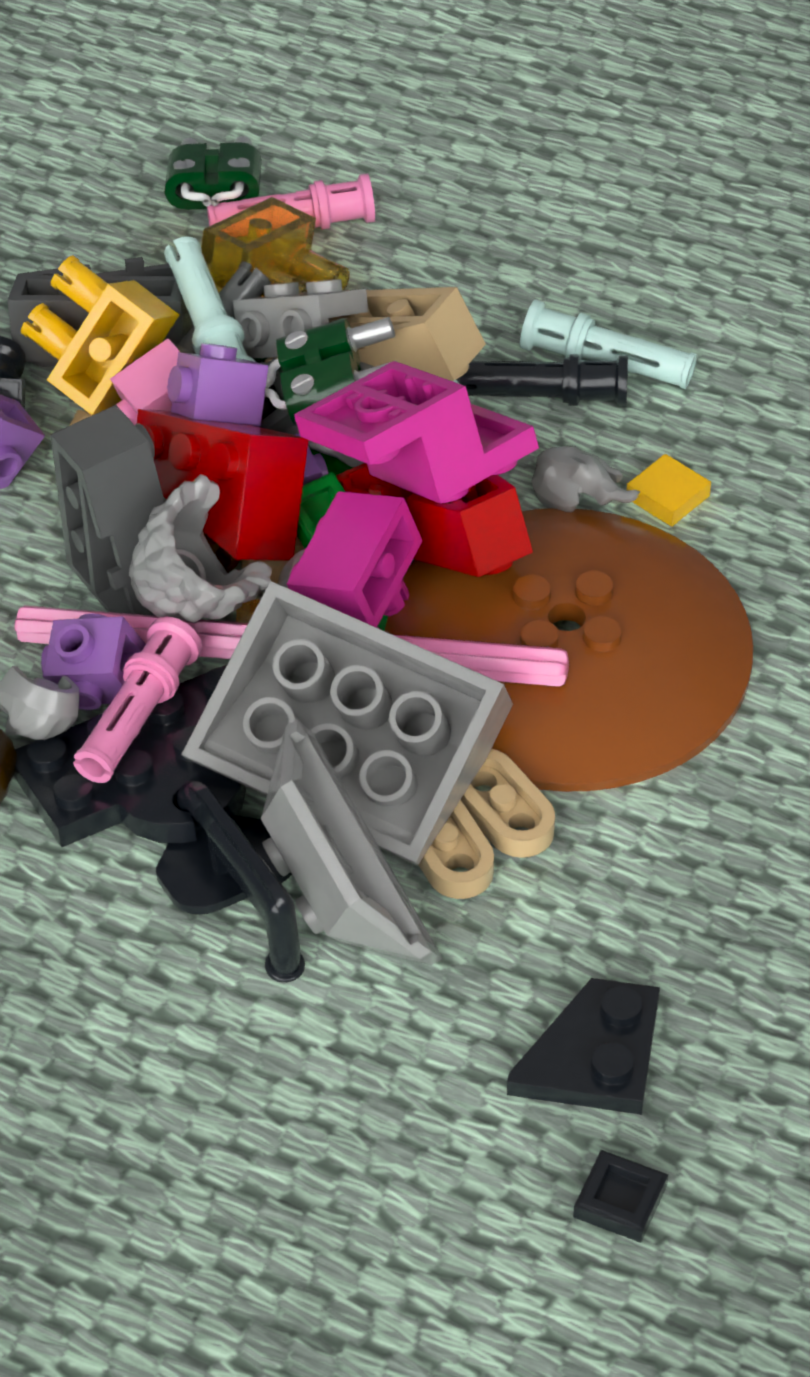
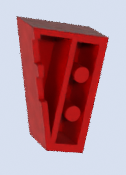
(256, 474)
(469, 535)

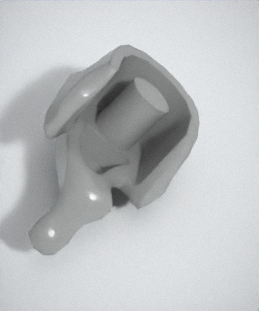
(568, 471)
(38, 706)

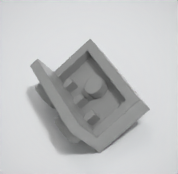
(287, 311)

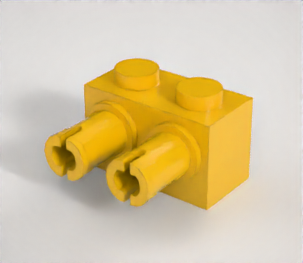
(119, 329)

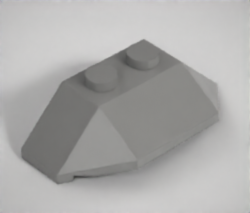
(335, 857)

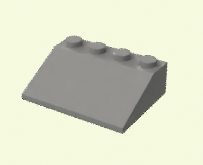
(387, 714)

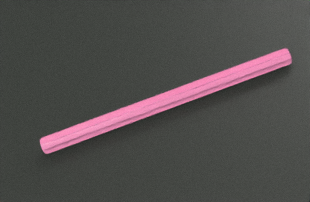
(220, 639)

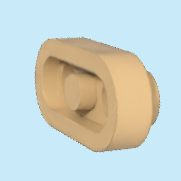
(509, 805)
(459, 845)

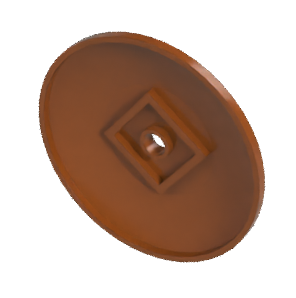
(648, 670)

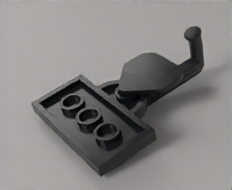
(168, 799)

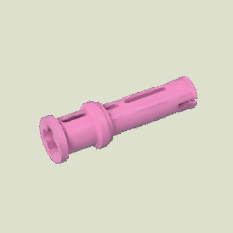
(324, 202)
(148, 680)

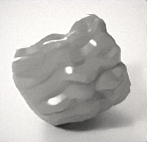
(176, 568)

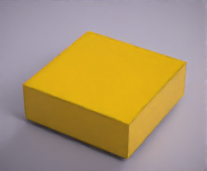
(669, 489)

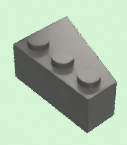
(35, 288)
(105, 501)

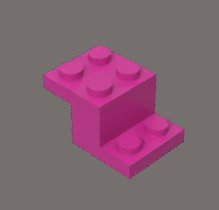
(417, 432)

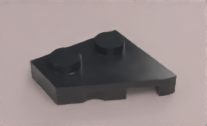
(593, 1050)

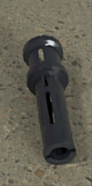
(569, 379)

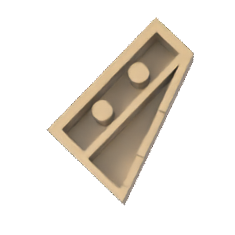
(430, 330)

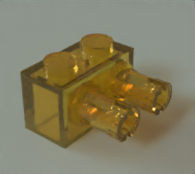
(271, 239)

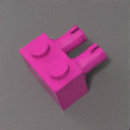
(359, 556)

